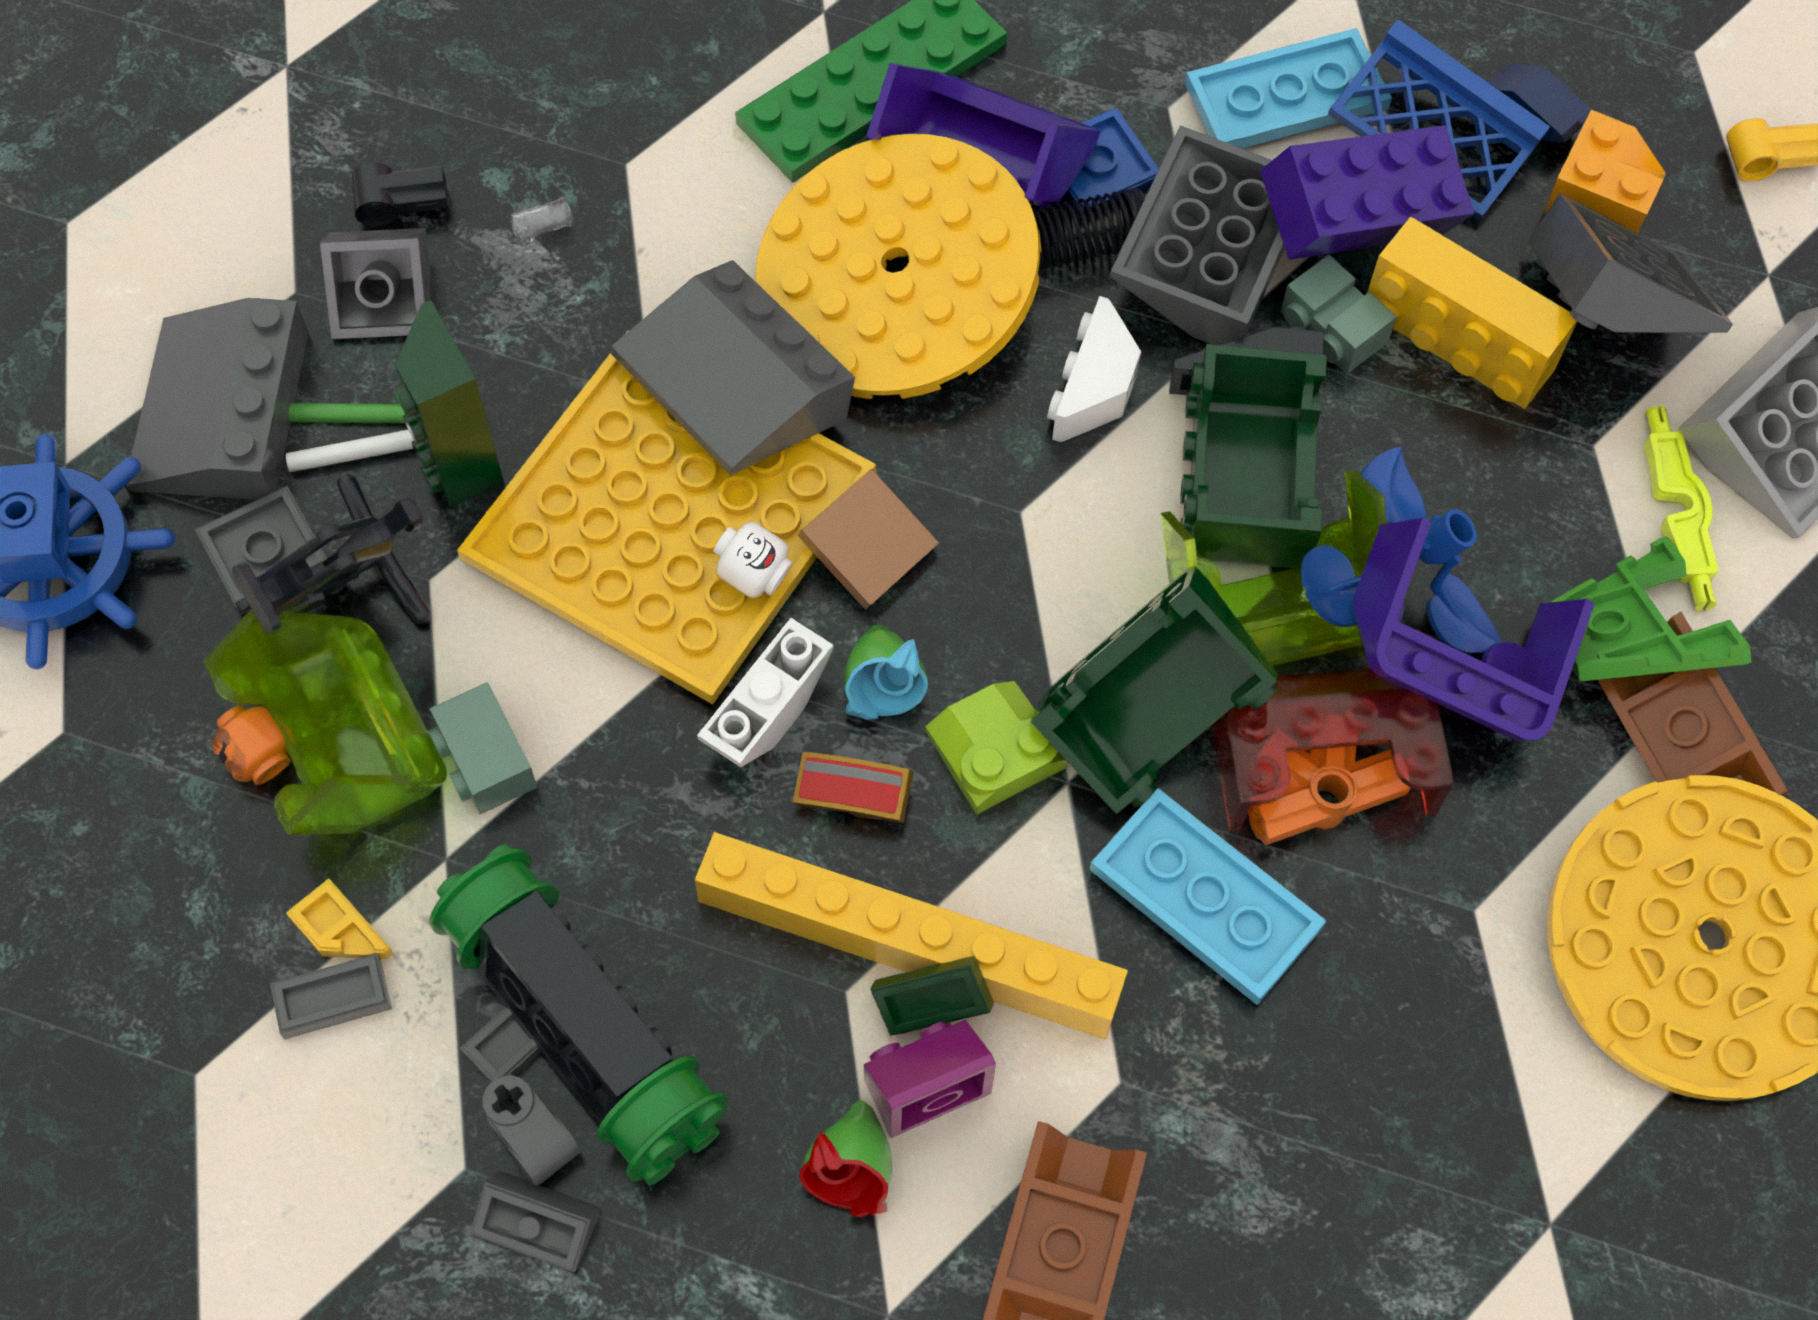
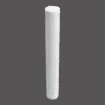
(349, 451)

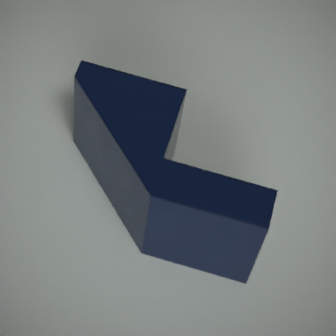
(1544, 97)

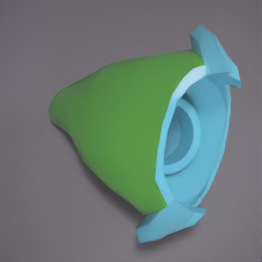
(883, 675)

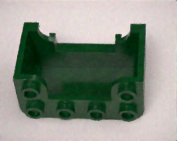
(1253, 455)

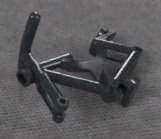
(291, 580)

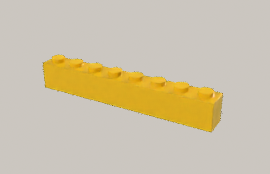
(907, 933)

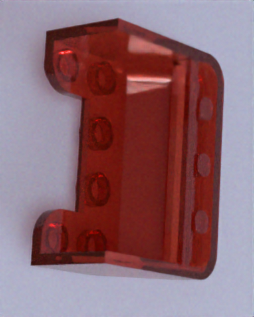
(1329, 713)

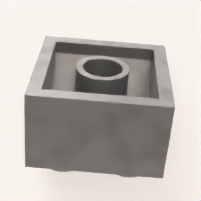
(375, 281)

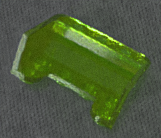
(340, 718)

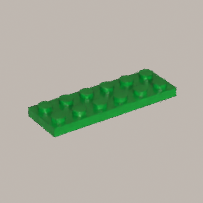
(836, 96)

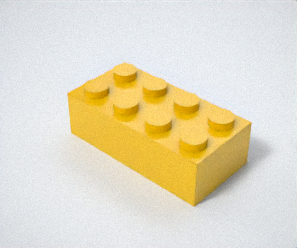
(1470, 313)

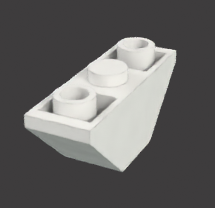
(1097, 375)
(768, 696)

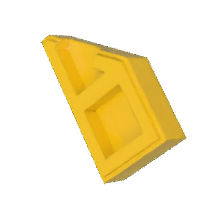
(336, 925)

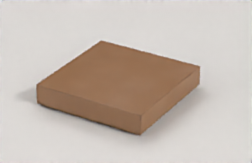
(868, 539)

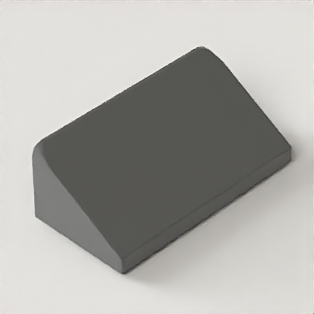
(534, 1220)

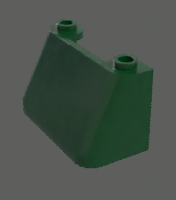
(1153, 689)

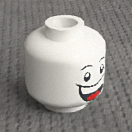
(752, 559)

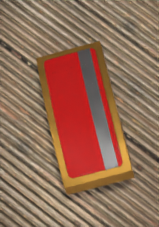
(853, 786)

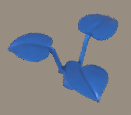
(1454, 608)

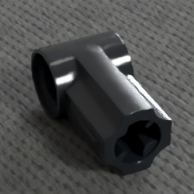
(384, 193)

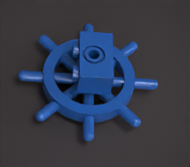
(39, 545)

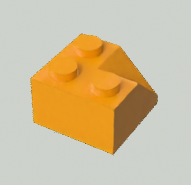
(1610, 172)

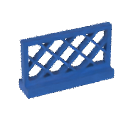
(1454, 86)

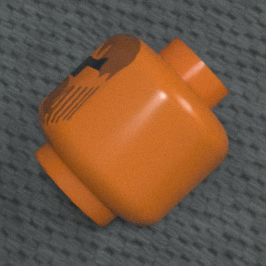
(250, 744)

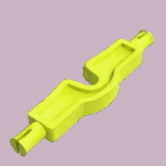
(1675, 482)

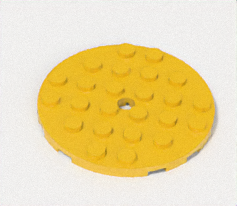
(967, 271)
(1632, 949)

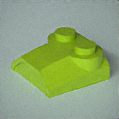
(993, 745)

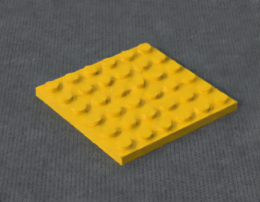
(623, 523)

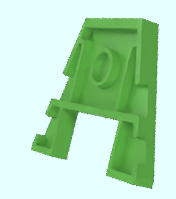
(1631, 635)

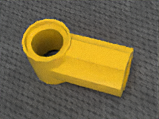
(1765, 149)

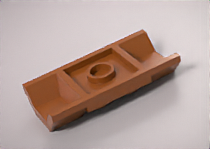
(1690, 725)
(1065, 1230)

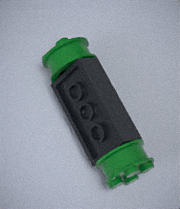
(575, 1015)

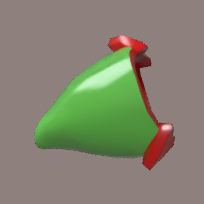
(850, 1163)

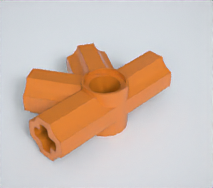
(1332, 770)

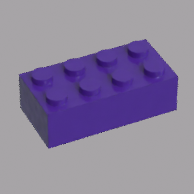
(1365, 190)

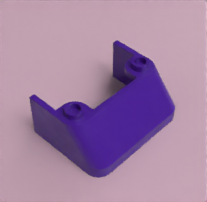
(1029, 141)
(1508, 690)

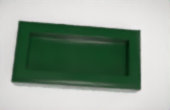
(932, 995)

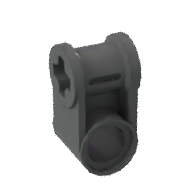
(533, 1135)

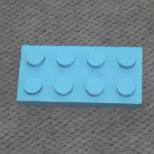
(1281, 90)
(1207, 895)

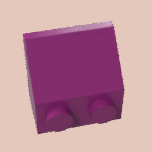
(929, 1076)

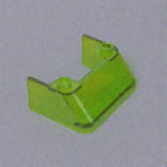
(1276, 604)

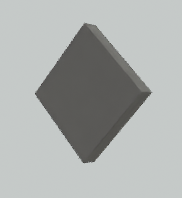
(258, 535)

